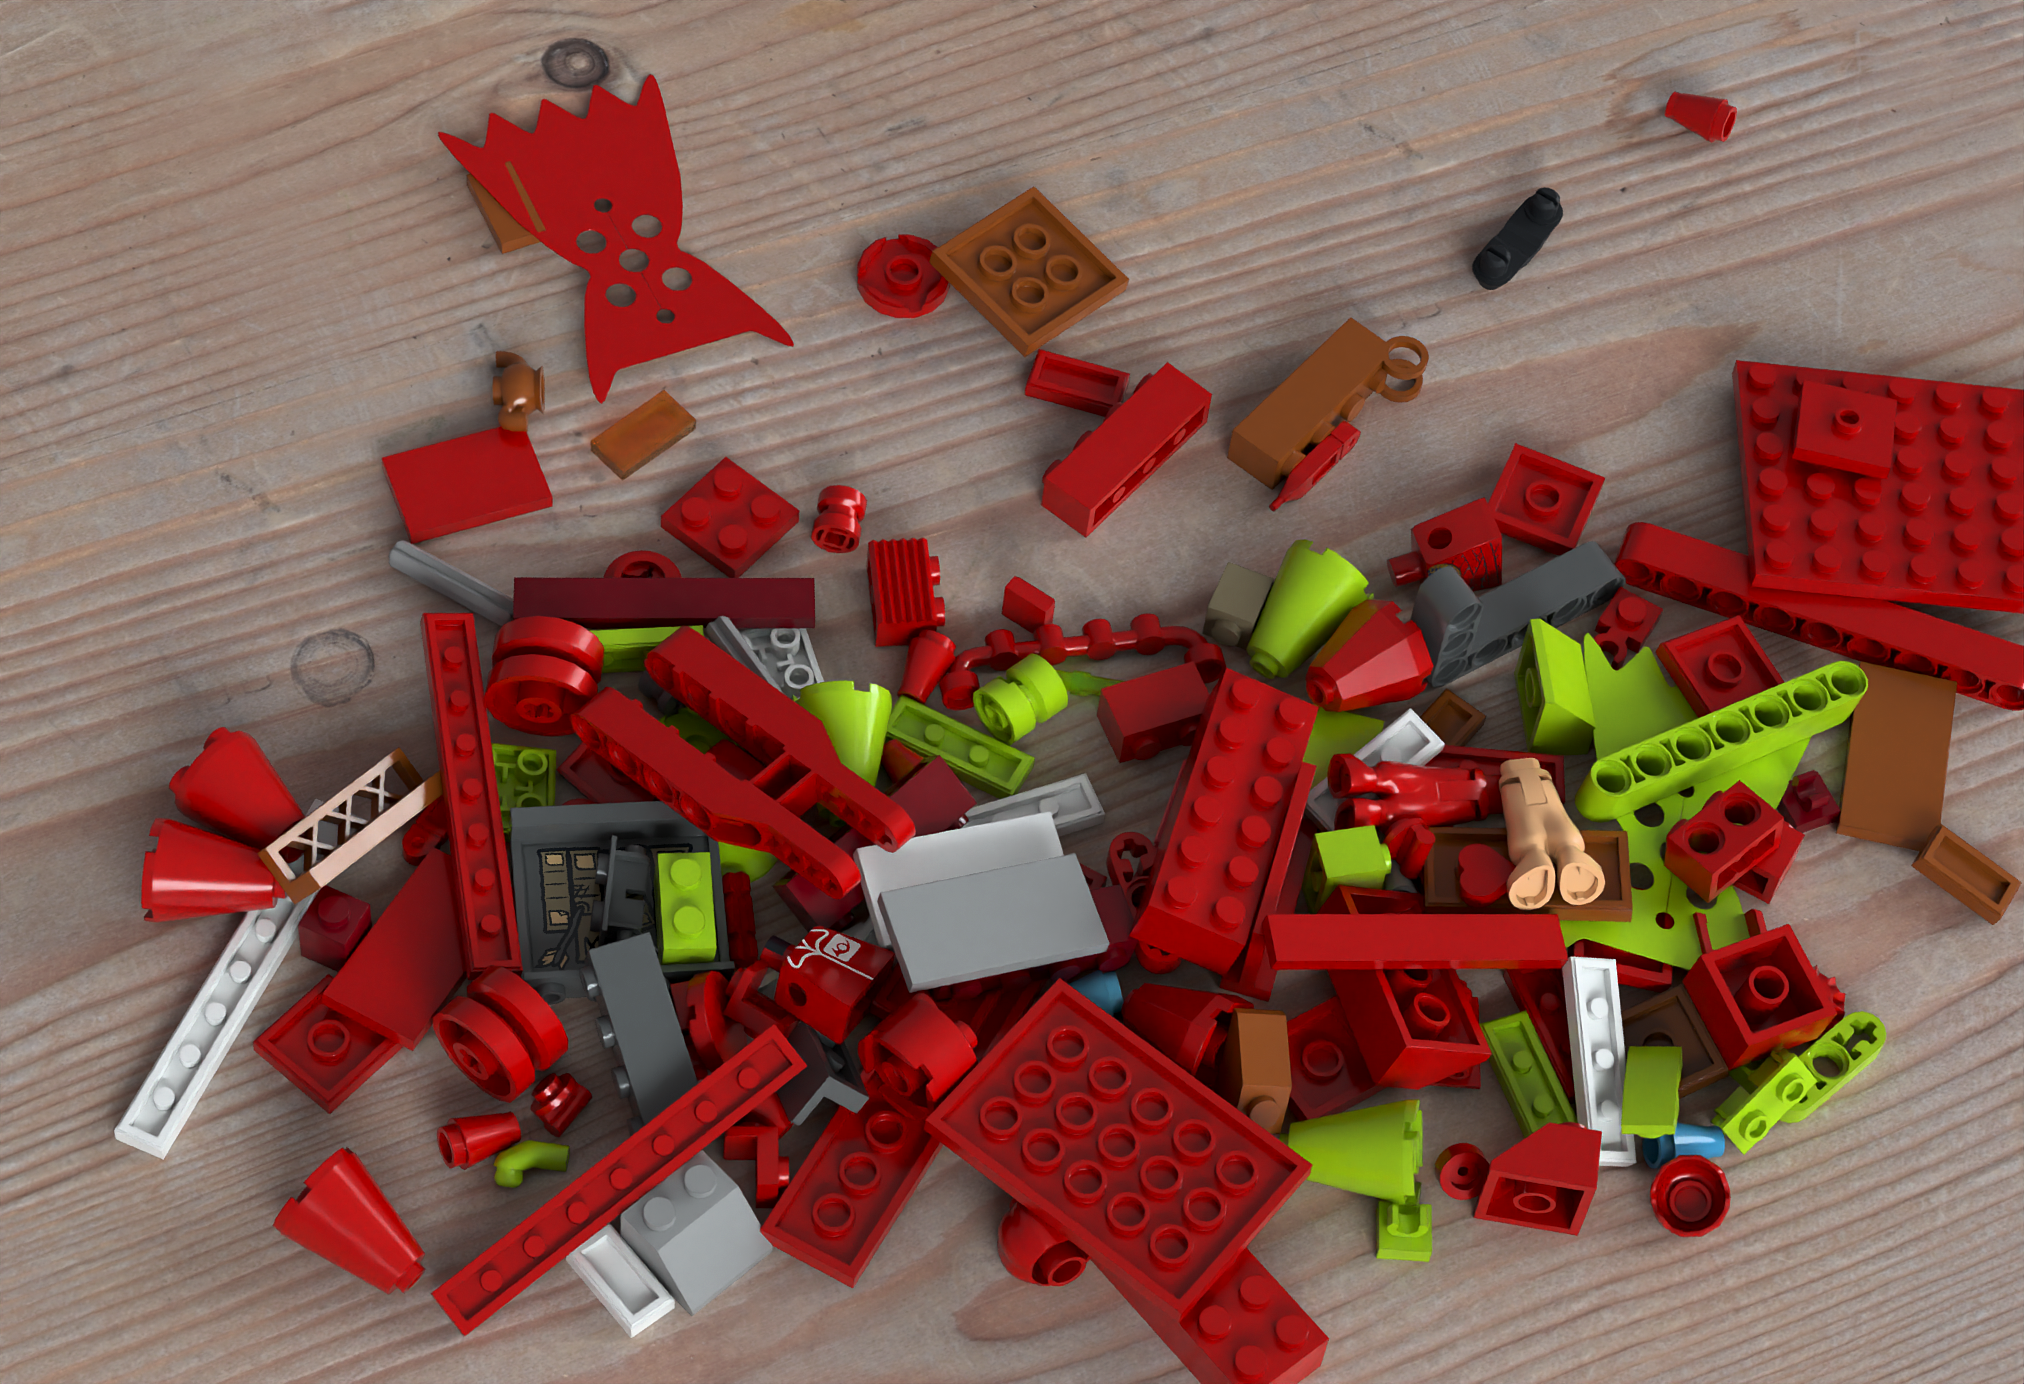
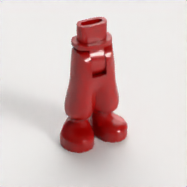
(1410, 791)

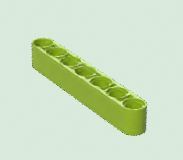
(1720, 741)

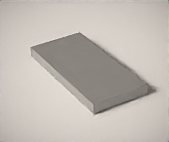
(992, 922)

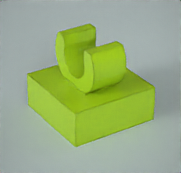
(1403, 1231)

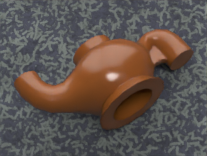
(518, 390)

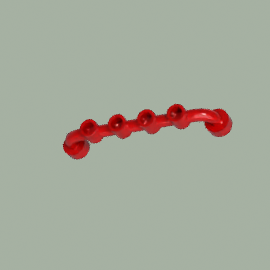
(1096, 642)

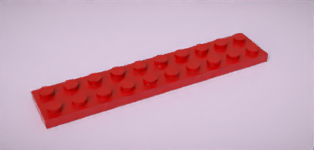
(871, 1165)

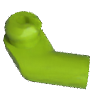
(528, 1155)

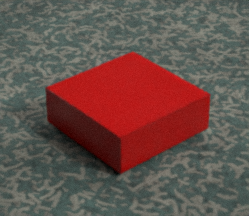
(1027, 605)

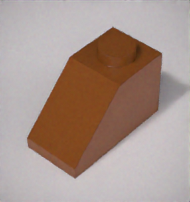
(1256, 1066)

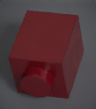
(333, 927)

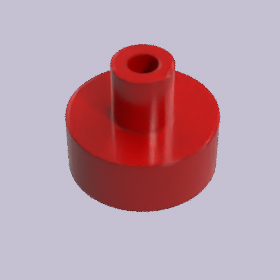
(1461, 1170)

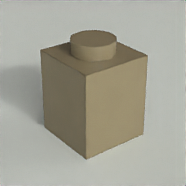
(1236, 605)

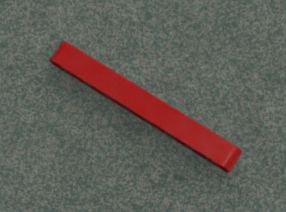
(1845, 625)

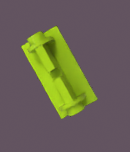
(1779, 1084)

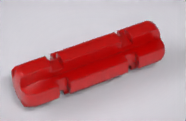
(740, 919)

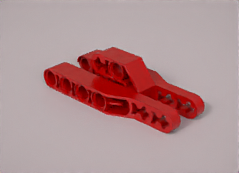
(726, 788)

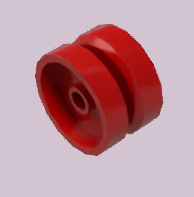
(542, 674)
(500, 1033)

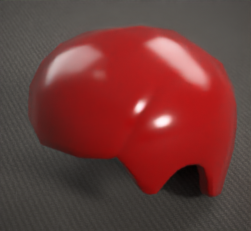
(1690, 1196)

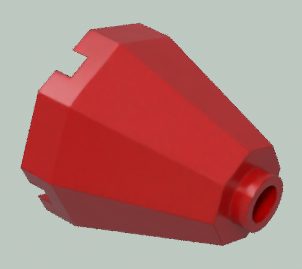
(1369, 660)
(1183, 1025)

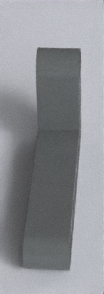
(1474, 630)

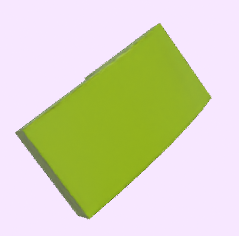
(1651, 1091)

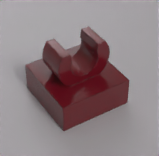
(1808, 803)

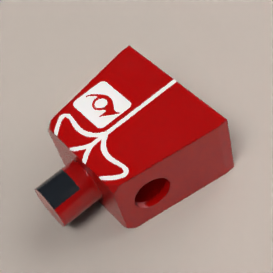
(828, 979)

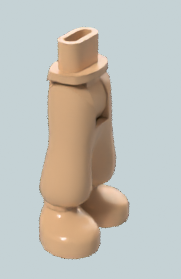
(1540, 835)

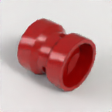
(839, 519)

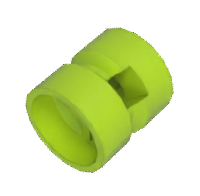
(1026, 696)

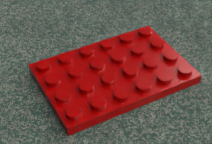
(1118, 1149)

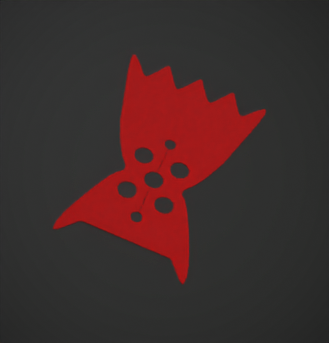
(631, 161)

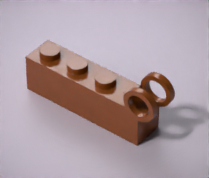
(1319, 397)

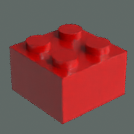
(1759, 996)

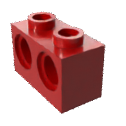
(1729, 847)

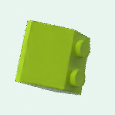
(1553, 692)

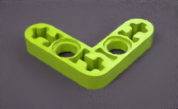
(1831, 1046)

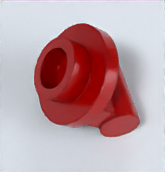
(1409, 845)
(559, 1102)

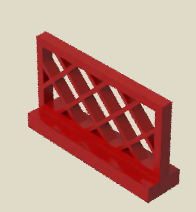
(1251, 970)

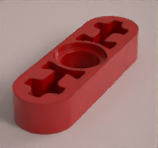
(1121, 873)

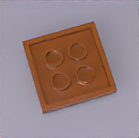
(1029, 271)

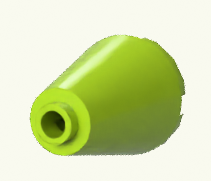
(1303, 608)
(854, 724)
(1365, 1150)

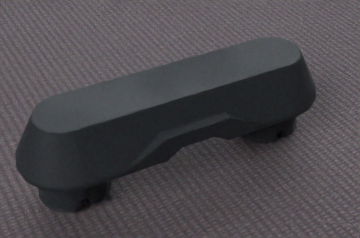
(1518, 239)

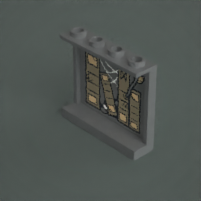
(555, 886)

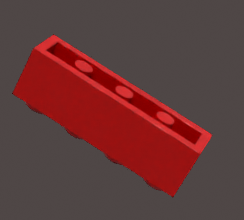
(1125, 449)

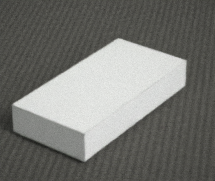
(620, 1280)

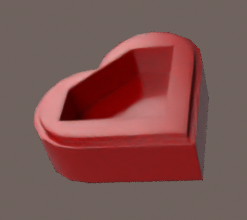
(1482, 875)

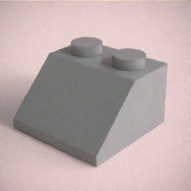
(695, 1233)

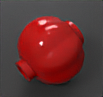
(1036, 1250)

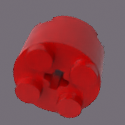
(918, 1056)

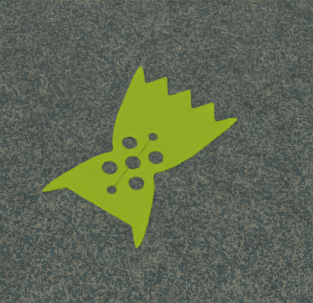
(1627, 710)

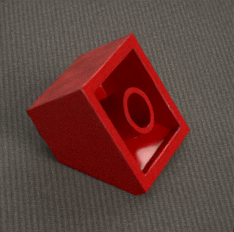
(1544, 1180)

